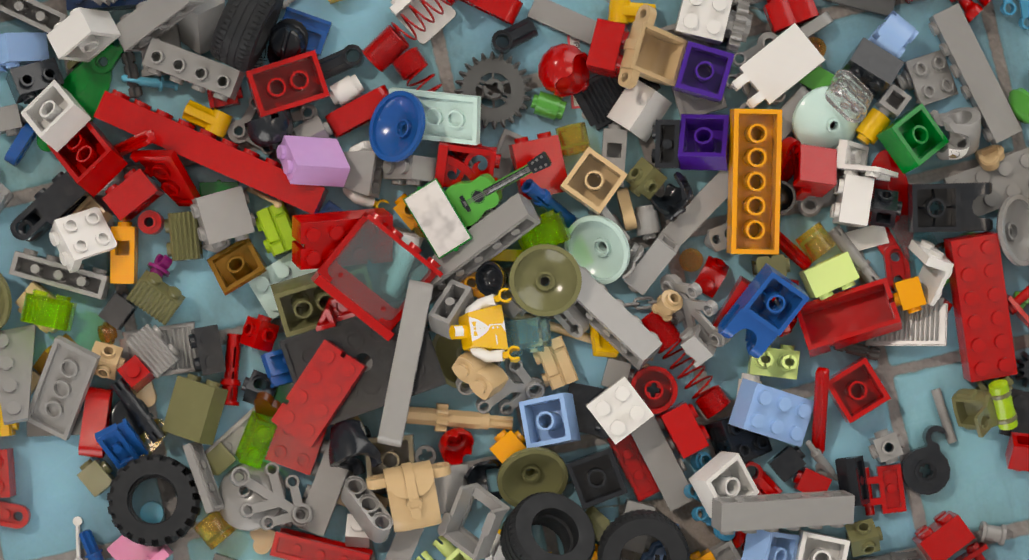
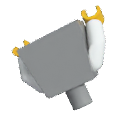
(364, 176)

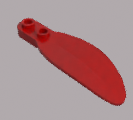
(901, 267)

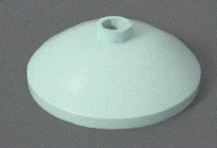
(813, 120)
(588, 249)

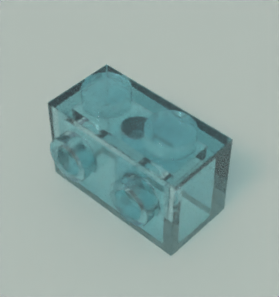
(529, 334)

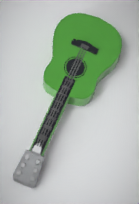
(477, 196)

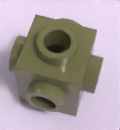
(645, 179)
(863, 537)

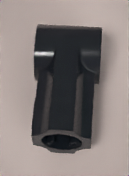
(515, 34)
(338, 63)

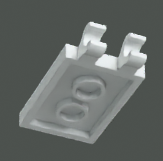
(778, 66)

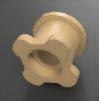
(667, 304)

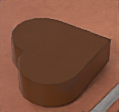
(266, 404)

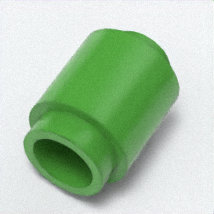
(548, 105)

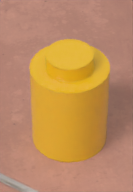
(872, 125)

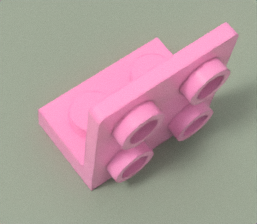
(128, 550)

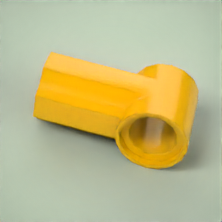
(624, 11)
(212, 120)

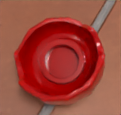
(455, 445)

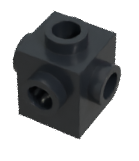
(885, 208)

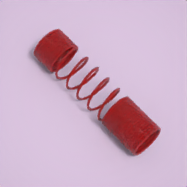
(391, 43)
(408, 66)
(712, 399)

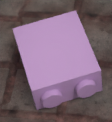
(313, 161)

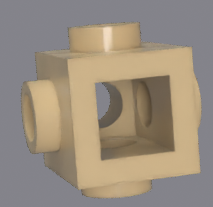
(110, 359)

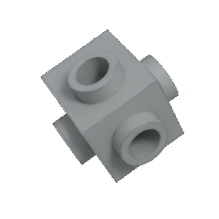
(878, 443)

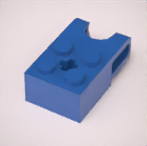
(760, 314)

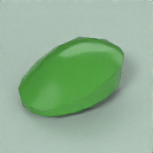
(1019, 103)

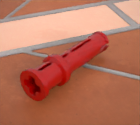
(232, 360)

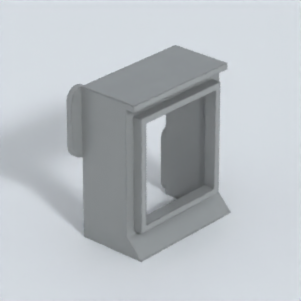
(453, 522)

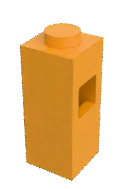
(125, 255)

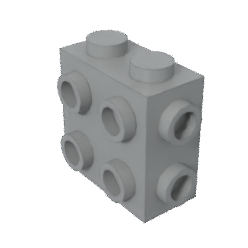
(223, 216)

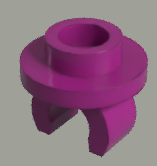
(160, 265)

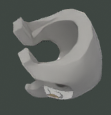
(963, 131)

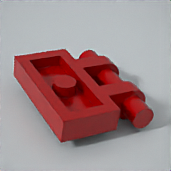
(890, 489)

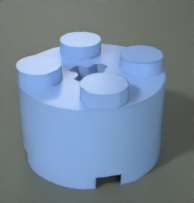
(894, 34)

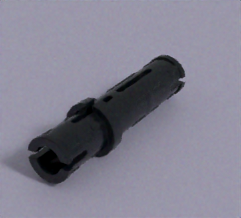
(138, 411)

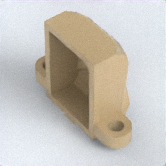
(650, 52)
(411, 493)

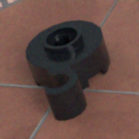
(936, 461)

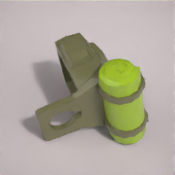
(985, 408)

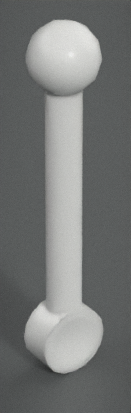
(77, 521)

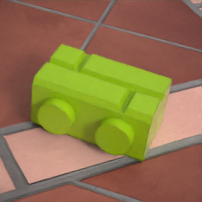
(277, 229)

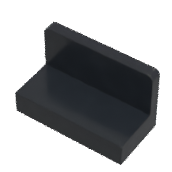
(853, 478)

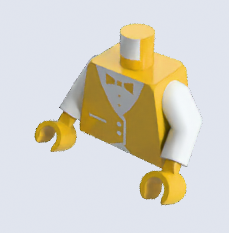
(484, 330)

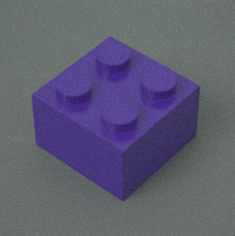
(704, 72)
(704, 142)

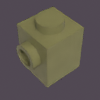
(96, 476)

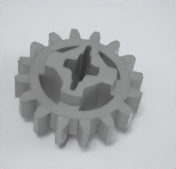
(738, 25)

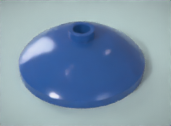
(397, 126)

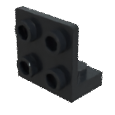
(586, 421)
(737, 440)

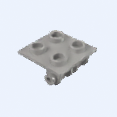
(930, 78)

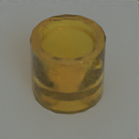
(573, 139)
(815, 242)
(213, 529)

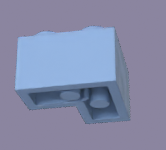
(22, 49)

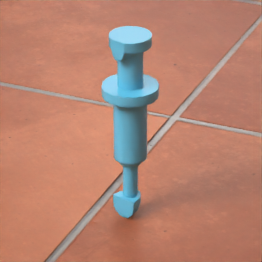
(151, 82)

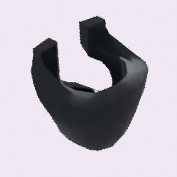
(349, 440)

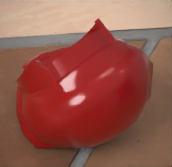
(564, 70)

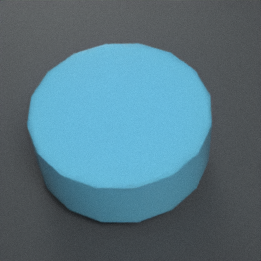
(152, 512)

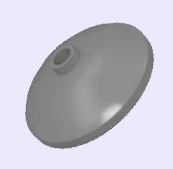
(1013, 229)
(234, 498)

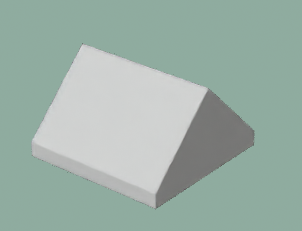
(639, 109)

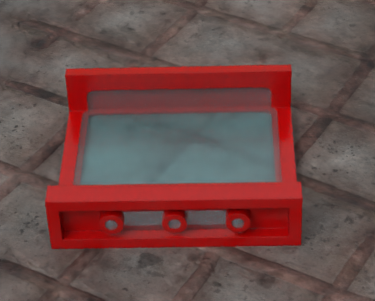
(373, 272)

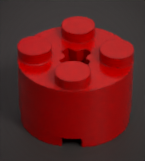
(664, 381)

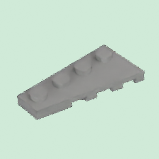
(16, 372)

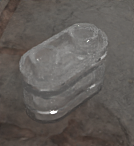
(849, 96)

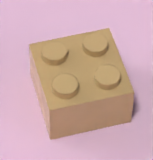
(593, 181)

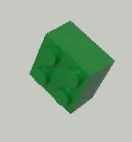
(912, 138)

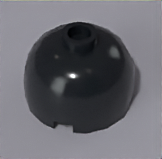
(270, 129)

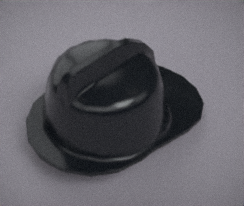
(287, 40)

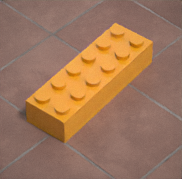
(754, 181)

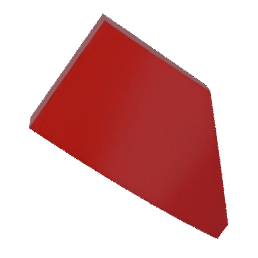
(332, 314)

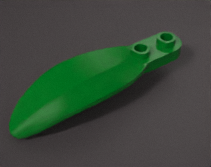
(89, 82)

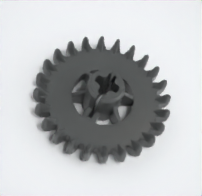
(517, 83)

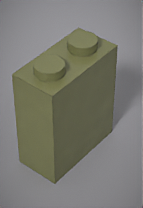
(195, 409)

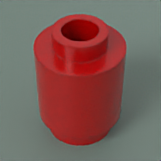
(158, 222)

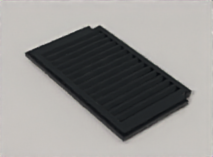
(601, 97)

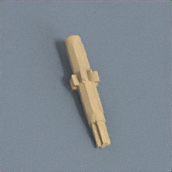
(442, 417)

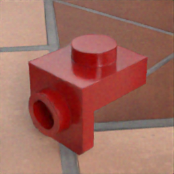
(712, 275)

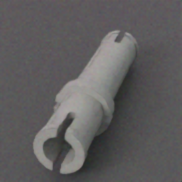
(845, 245)

